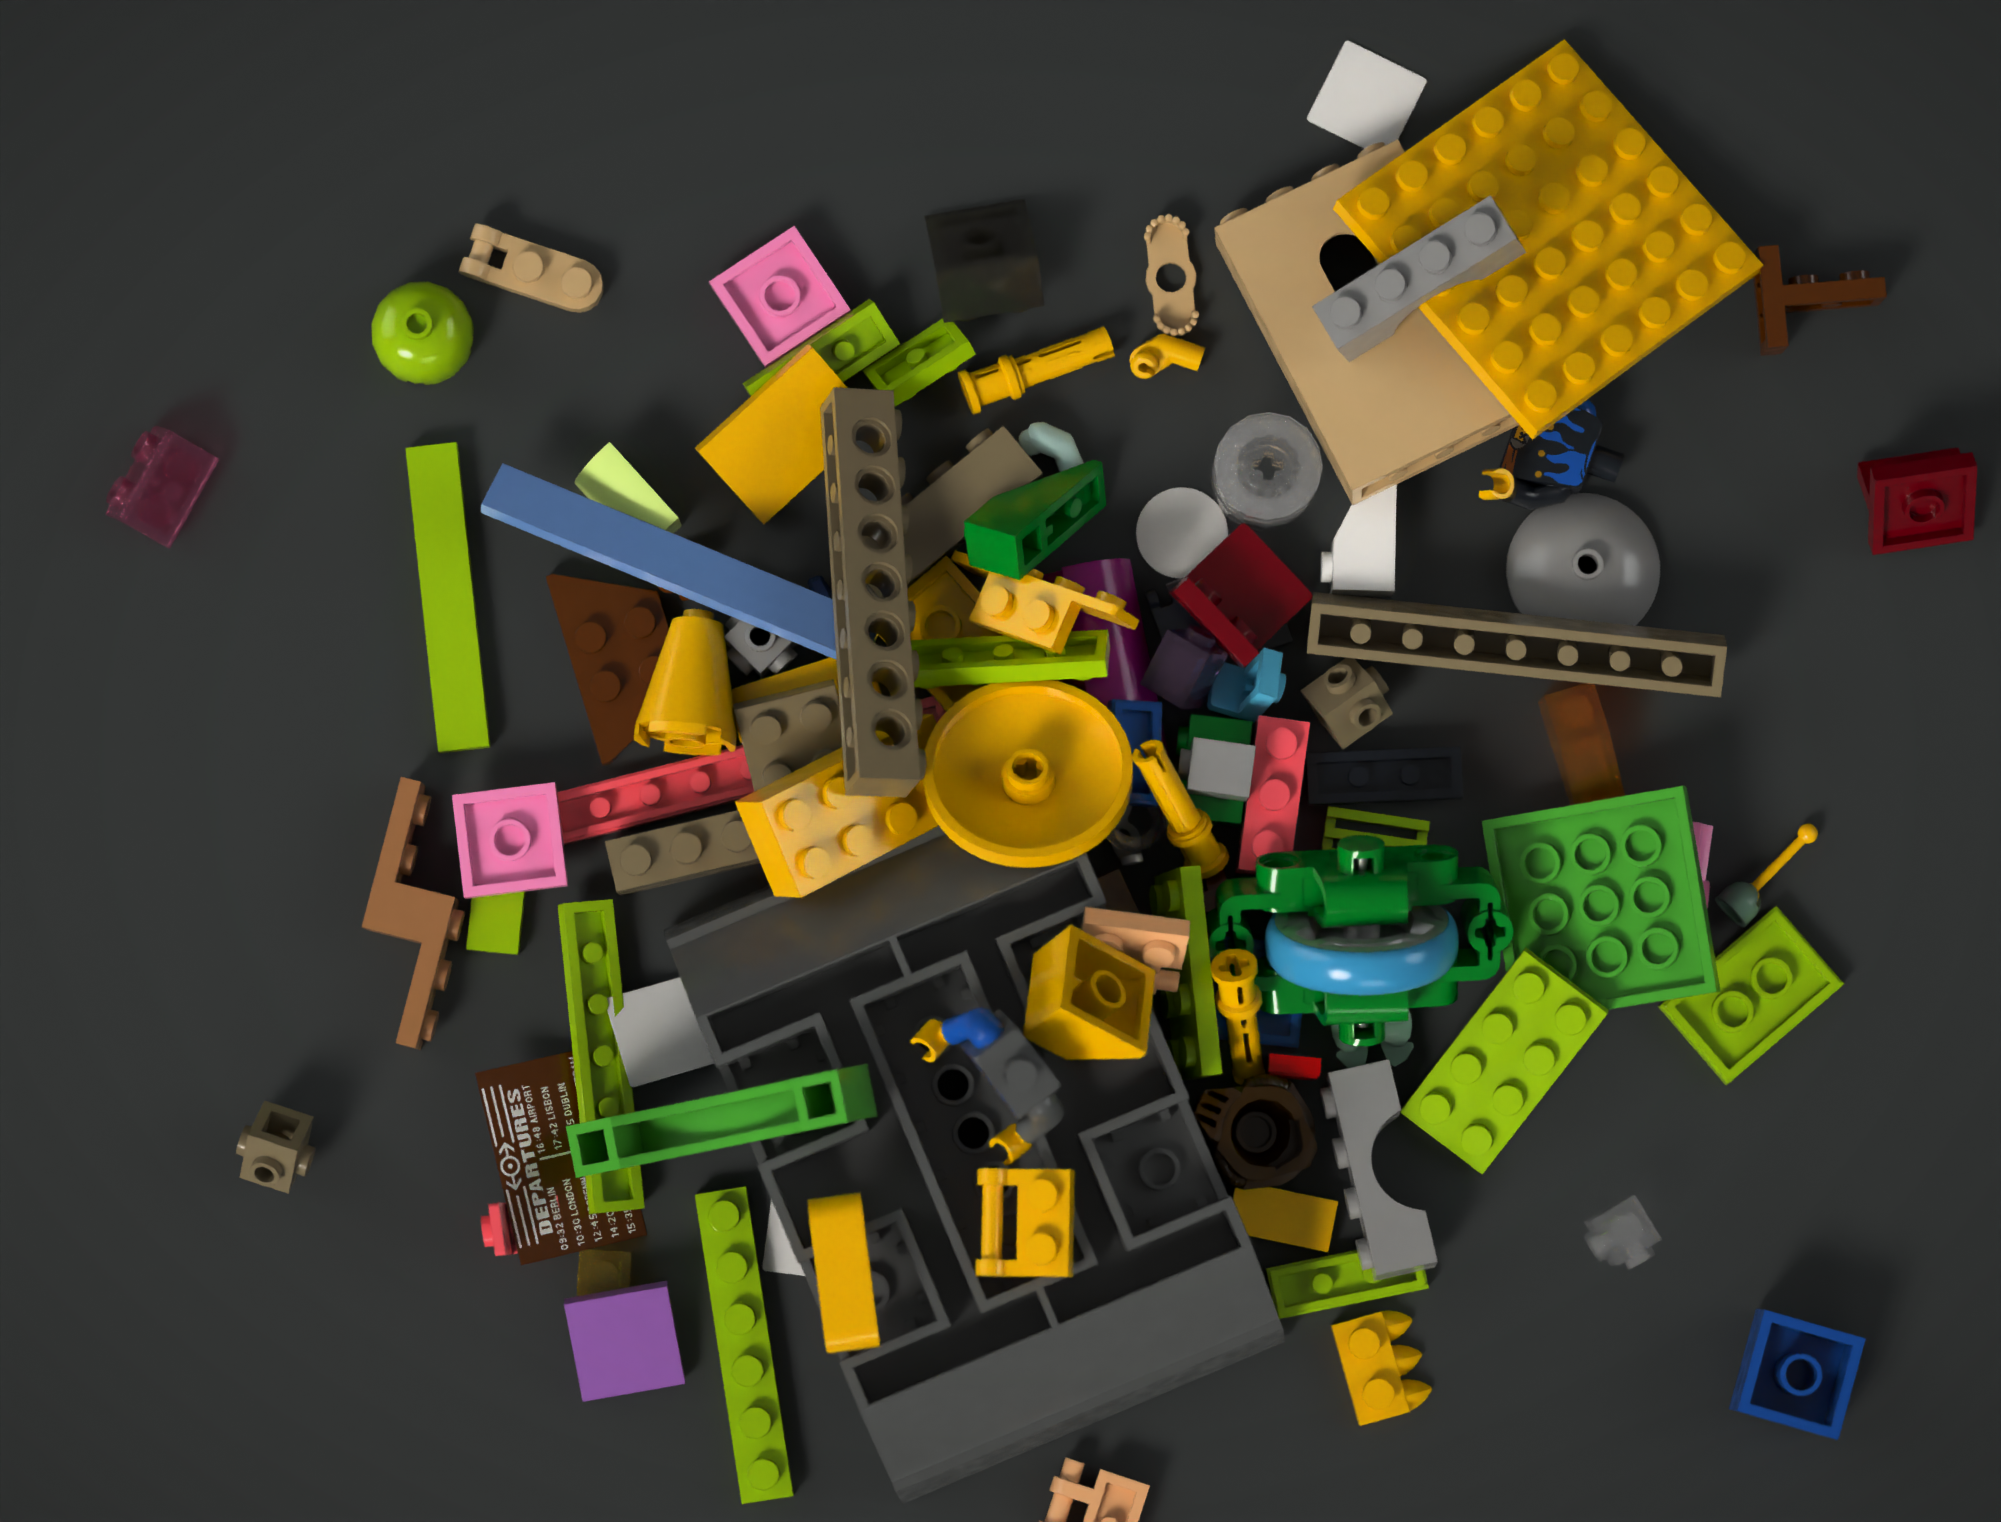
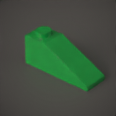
(1033, 520)

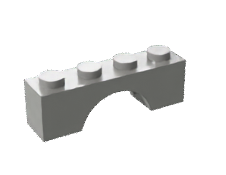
(1454, 253)
(1394, 1235)

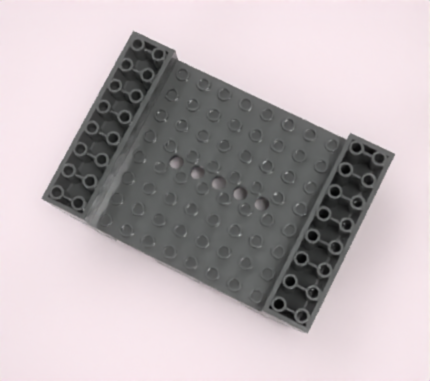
(966, 1359)

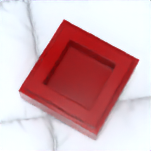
(1293, 1066)

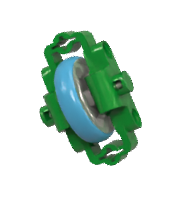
(1363, 931)

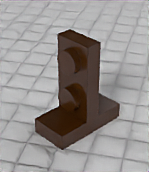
(1804, 295)

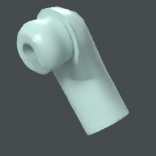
(1052, 442)

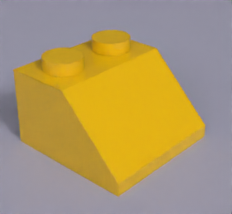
(1088, 999)

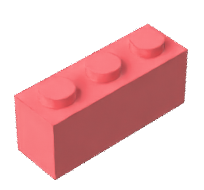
(1274, 791)

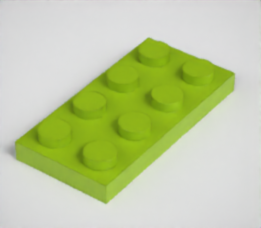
(1191, 1008)
(1504, 1060)

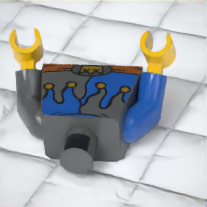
(1008, 1066)

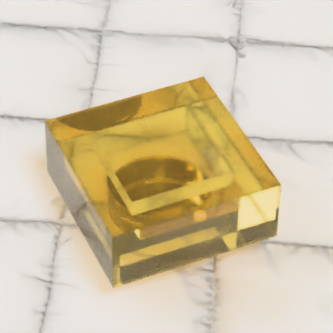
(603, 1271)

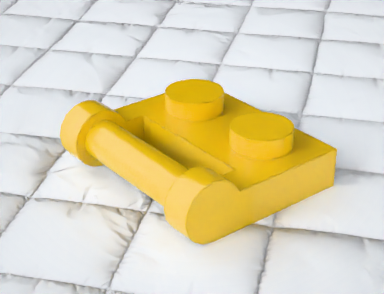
(1043, 1222)

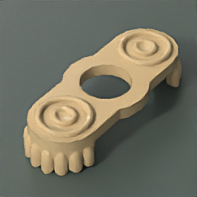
(1168, 245)

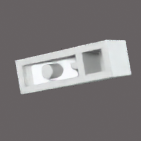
(1364, 549)

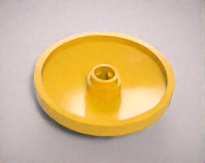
(1028, 773)

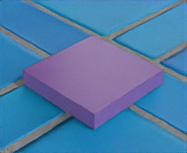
(624, 1341)

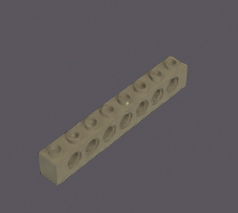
(868, 763)

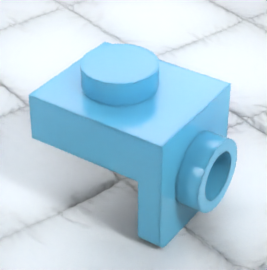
(1248, 690)

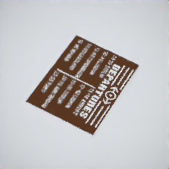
(527, 1124)

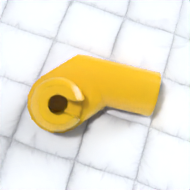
(1162, 352)

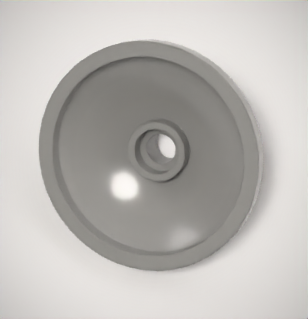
(1546, 553)

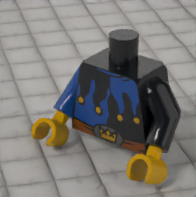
(1554, 462)

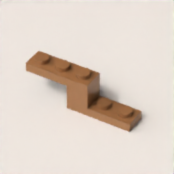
(413, 913)

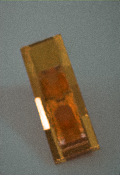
(1582, 744)

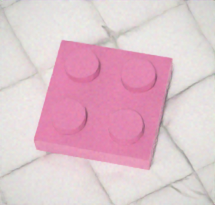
(779, 296)
(510, 840)

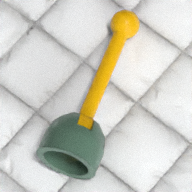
(1742, 900)

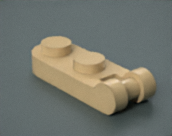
(533, 271)

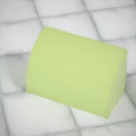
(615, 483)

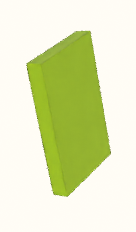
(1767, 987)

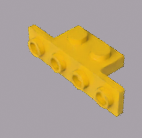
(1038, 609)

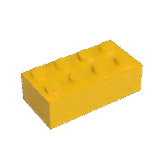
(816, 833)

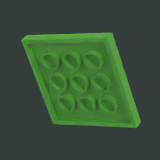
(1608, 896)

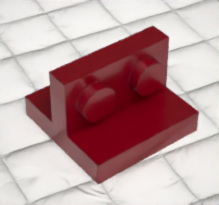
(1919, 499)

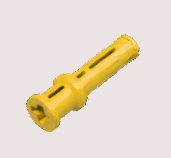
(1013, 376)
(1187, 825)
(1245, 1057)

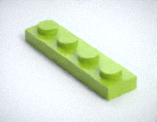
(1006, 659)

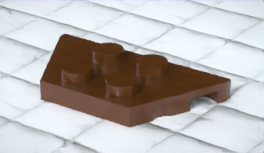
(613, 648)

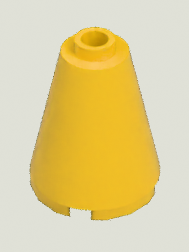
(690, 690)

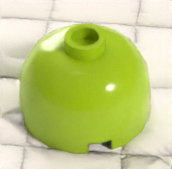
(422, 333)

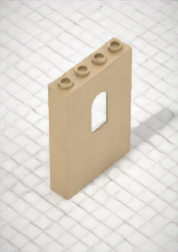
(1390, 407)

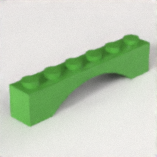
(722, 1120)

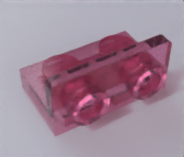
(160, 485)

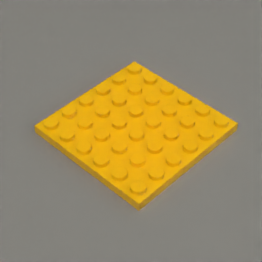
(1607, 224)

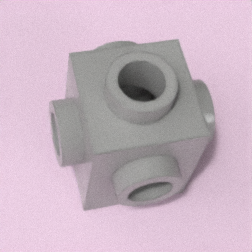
(746, 656)

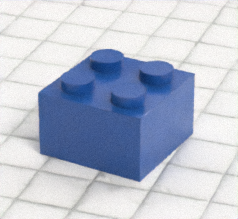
(1797, 1373)

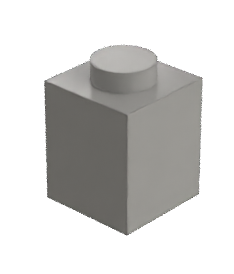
(1217, 769)

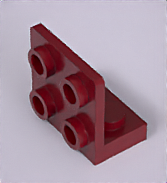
(1241, 594)

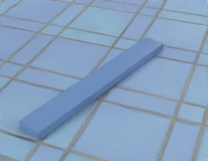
(663, 559)

